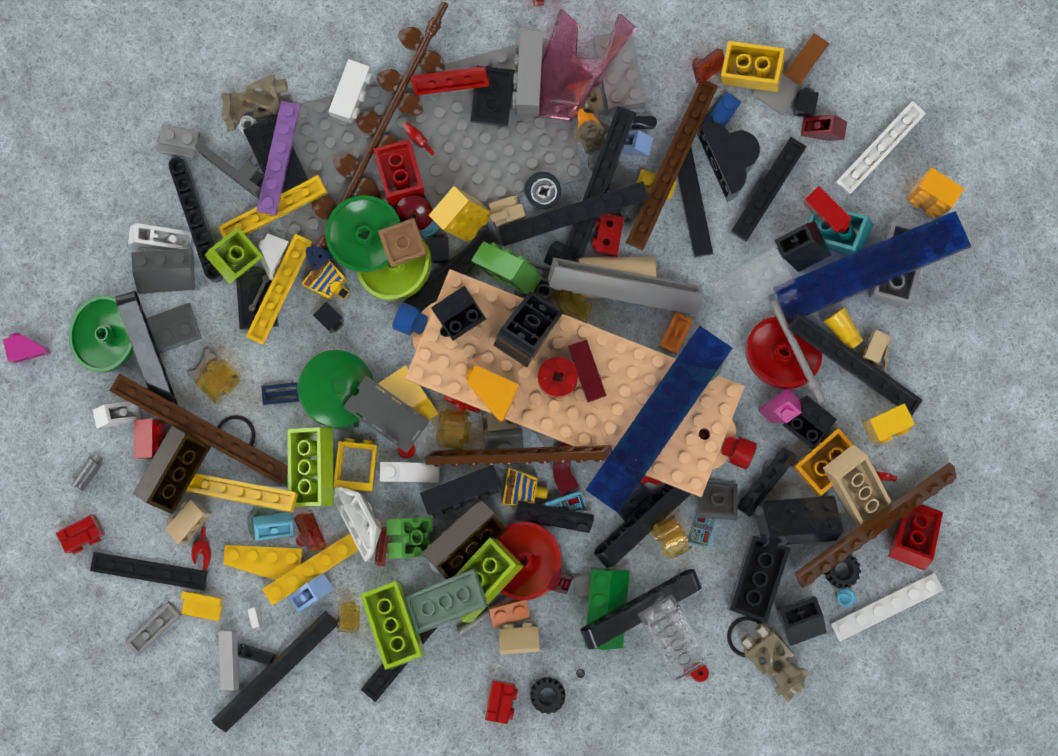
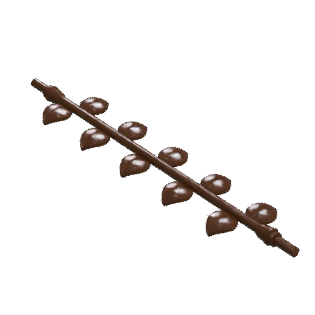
(370, 123)

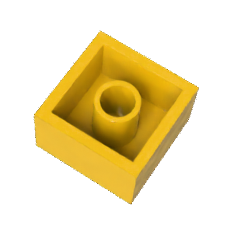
(886, 424)

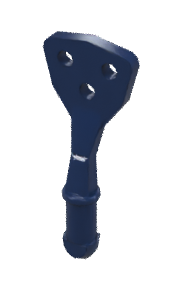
(313, 258)

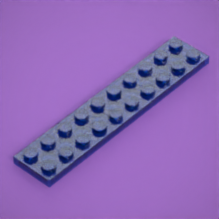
(874, 266)
(658, 419)

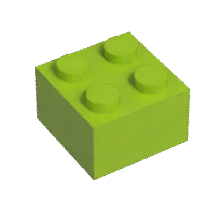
(234, 255)

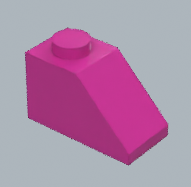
(22, 348)
(782, 407)

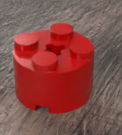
(563, 367)

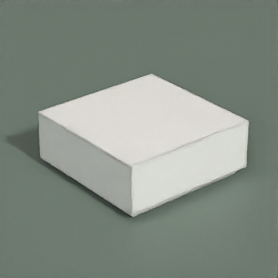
(254, 617)

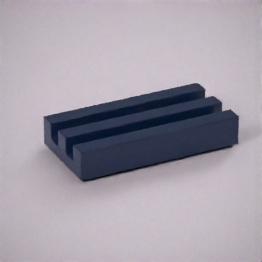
(279, 401)

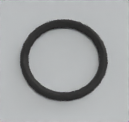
(243, 419)
(730, 631)

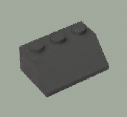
(163, 270)
(174, 328)

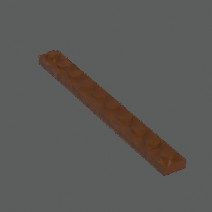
(671, 165)
(199, 428)
(524, 455)
(875, 525)

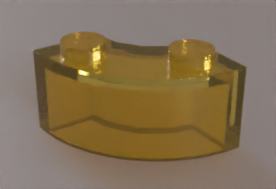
(573, 305)

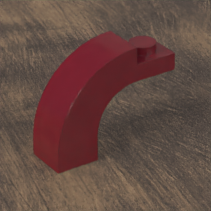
(563, 476)

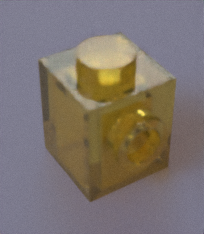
(348, 618)

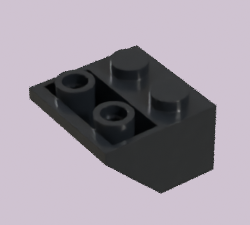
(803, 246)
(458, 313)
(811, 423)
(802, 620)

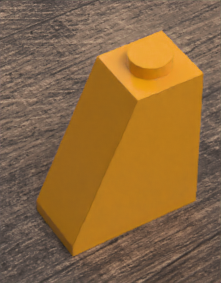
(492, 390)

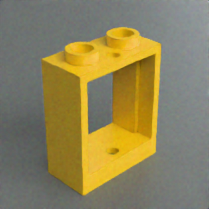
(350, 443)

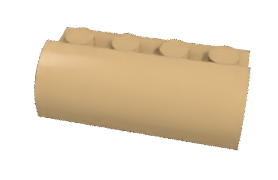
(635, 264)

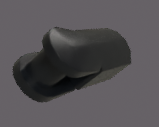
(644, 122)
(259, 655)

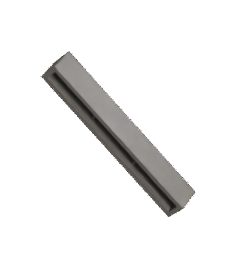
(625, 286)

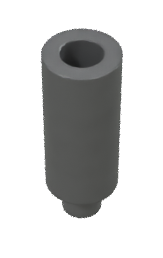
(88, 472)

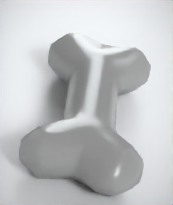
(208, 356)

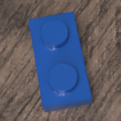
(724, 109)

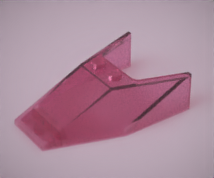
(569, 79)

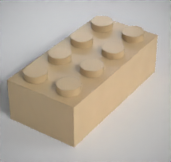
(857, 485)

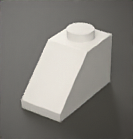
(273, 252)
(116, 414)

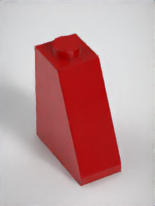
(827, 210)

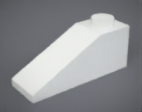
(158, 237)
(409, 472)

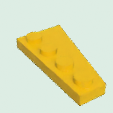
(263, 561)

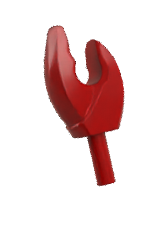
(417, 137)
(201, 547)

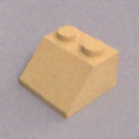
(187, 521)
(519, 639)

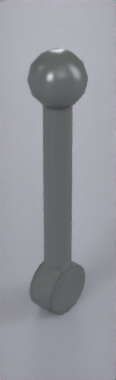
(252, 307)

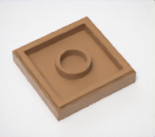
(402, 242)

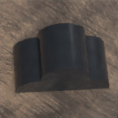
(729, 155)
(527, 329)

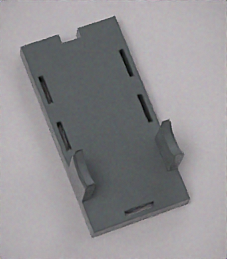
(247, 176)
(396, 421)

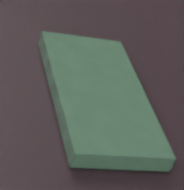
(446, 601)

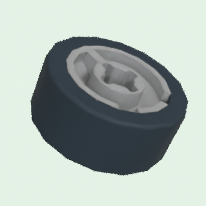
(552, 194)

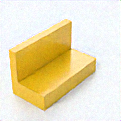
(201, 605)

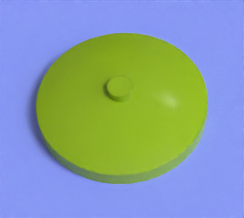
(399, 281)

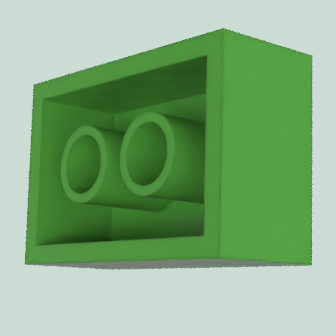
(507, 268)

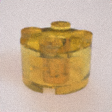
(218, 380)
(454, 429)
(672, 537)

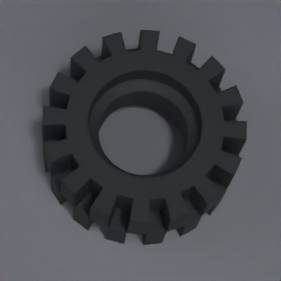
(852, 577)
(547, 707)

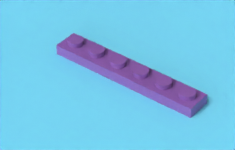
(278, 158)

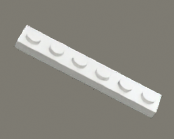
(880, 148)
(886, 607)

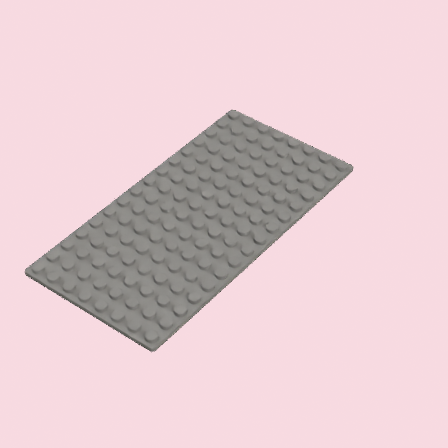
(474, 157)

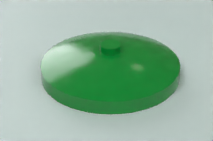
(354, 233)
(99, 335)
(328, 384)

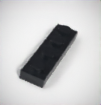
(766, 482)
(554, 516)

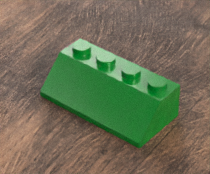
(607, 592)

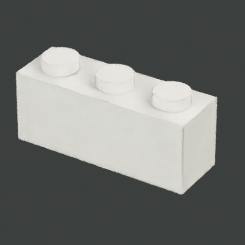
(350, 91)

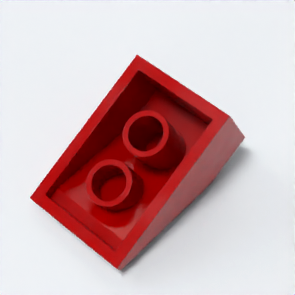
(399, 171)
(916, 537)

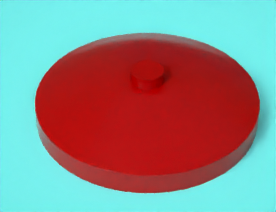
(774, 359)
(538, 553)

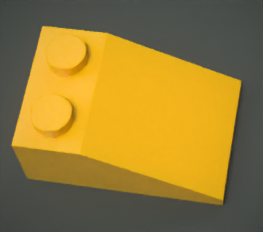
(408, 392)

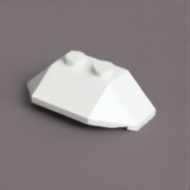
(359, 520)

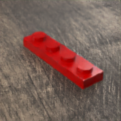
(450, 80)

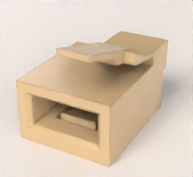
(506, 211)
(876, 347)

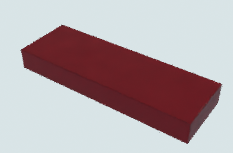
(587, 371)
(560, 582)

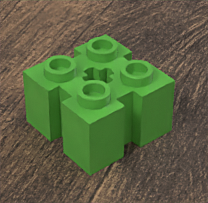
(408, 537)

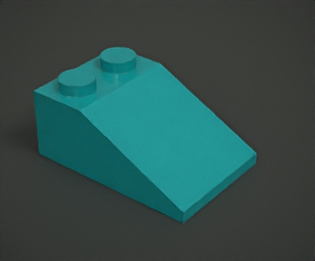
(849, 241)

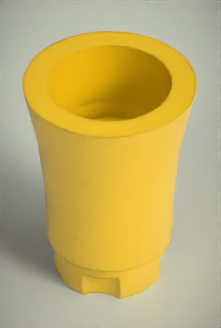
(844, 328)

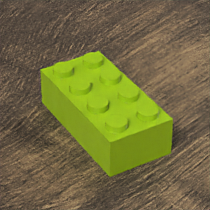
(311, 466)
(495, 570)
(392, 625)

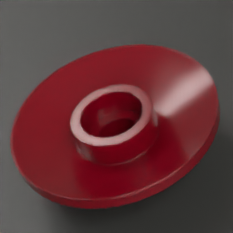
(418, 206)

